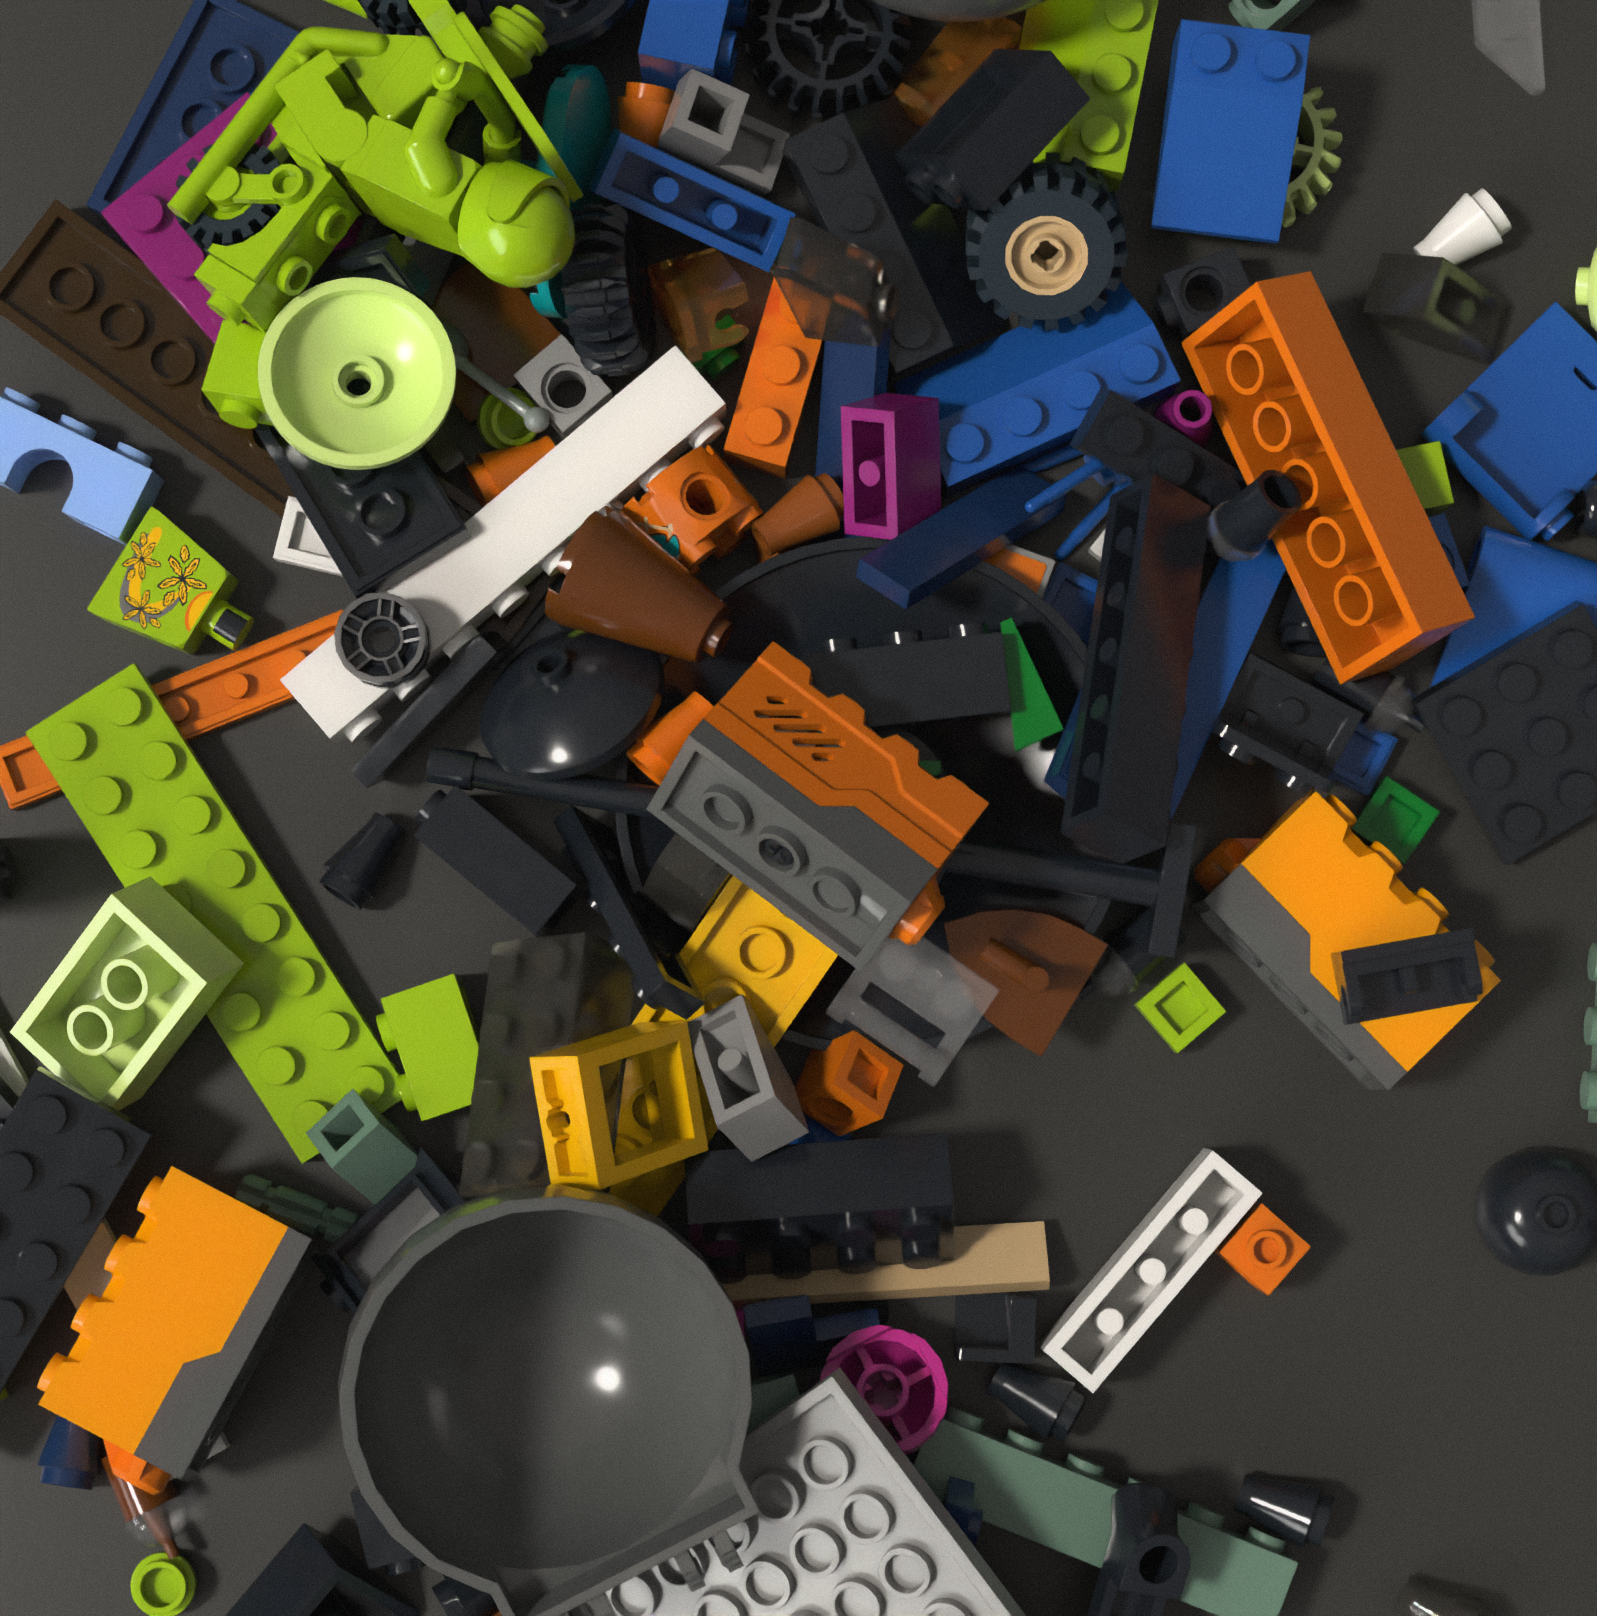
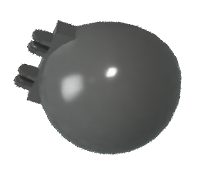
(549, 1399)

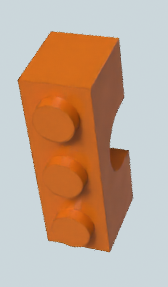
(773, 392)

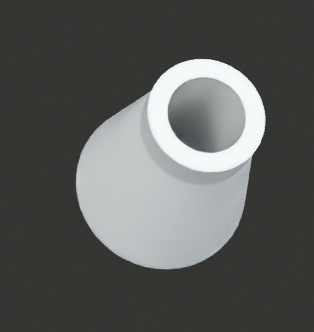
(1466, 230)

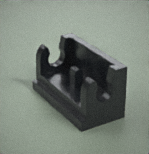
(1407, 976)

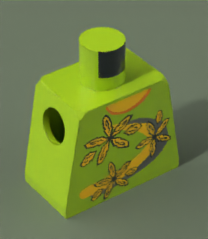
(170, 590)

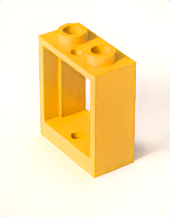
(571, 1084)

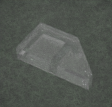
(1512, 39)

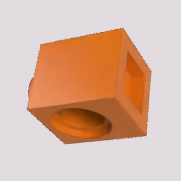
(847, 1083)
(1262, 1248)

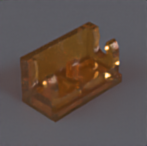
(950, 62)
(690, 296)

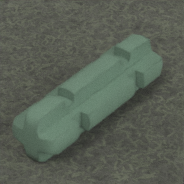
(295, 1208)

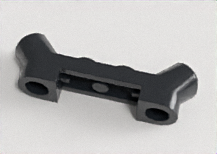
(1144, 1555)

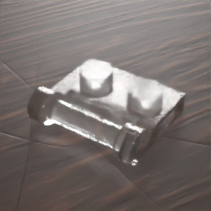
(928, 984)

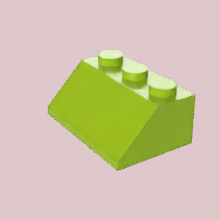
(1106, 54)

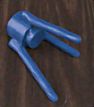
(1091, 468)

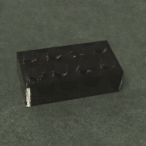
(536, 1001)

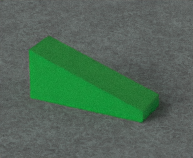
(1031, 708)

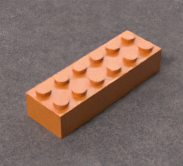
(1361, 537)

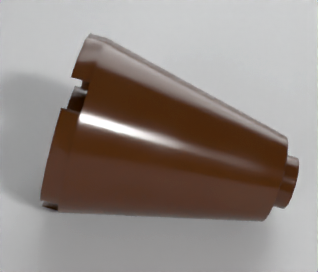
(636, 592)

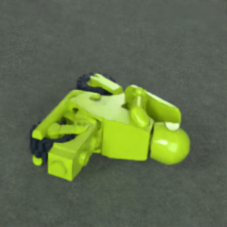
(371, 130)

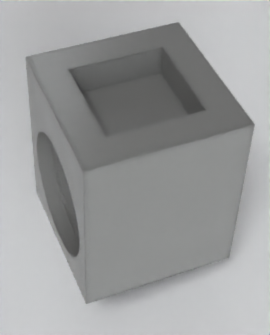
(550, 368)

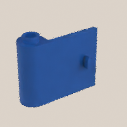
(1529, 425)
(1512, 590)

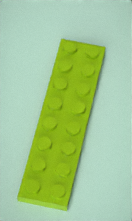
(167, 821)

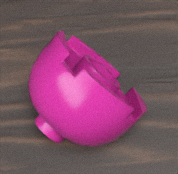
(897, 1379)

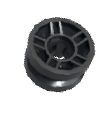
(378, 614)

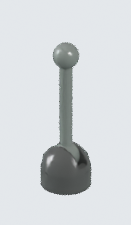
(535, 418)

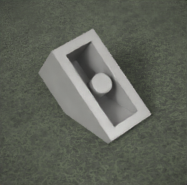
(745, 1080)

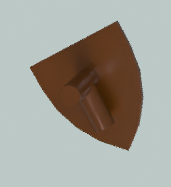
(1035, 964)

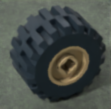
(1048, 244)

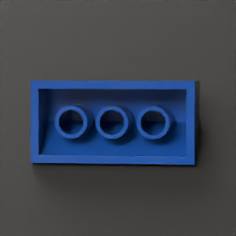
(1036, 385)

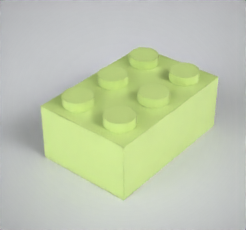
(127, 995)

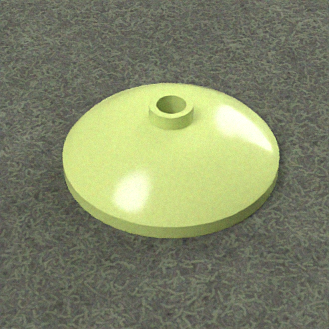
(347, 334)

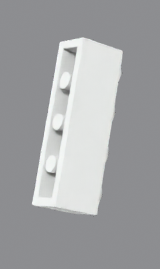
(1149, 1269)

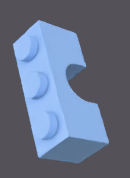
(108, 487)

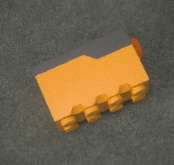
(1319, 892)
(176, 1329)

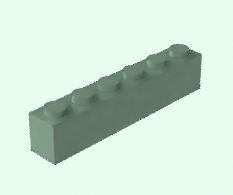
(1071, 1512)

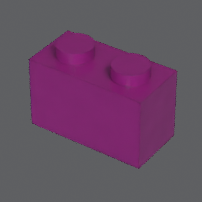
(890, 464)

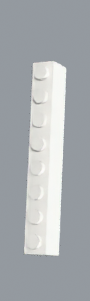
(524, 534)

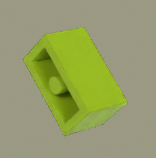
(435, 1043)

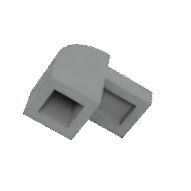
(714, 133)

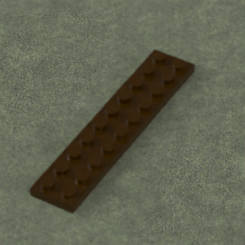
(135, 342)

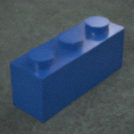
(690, 200)

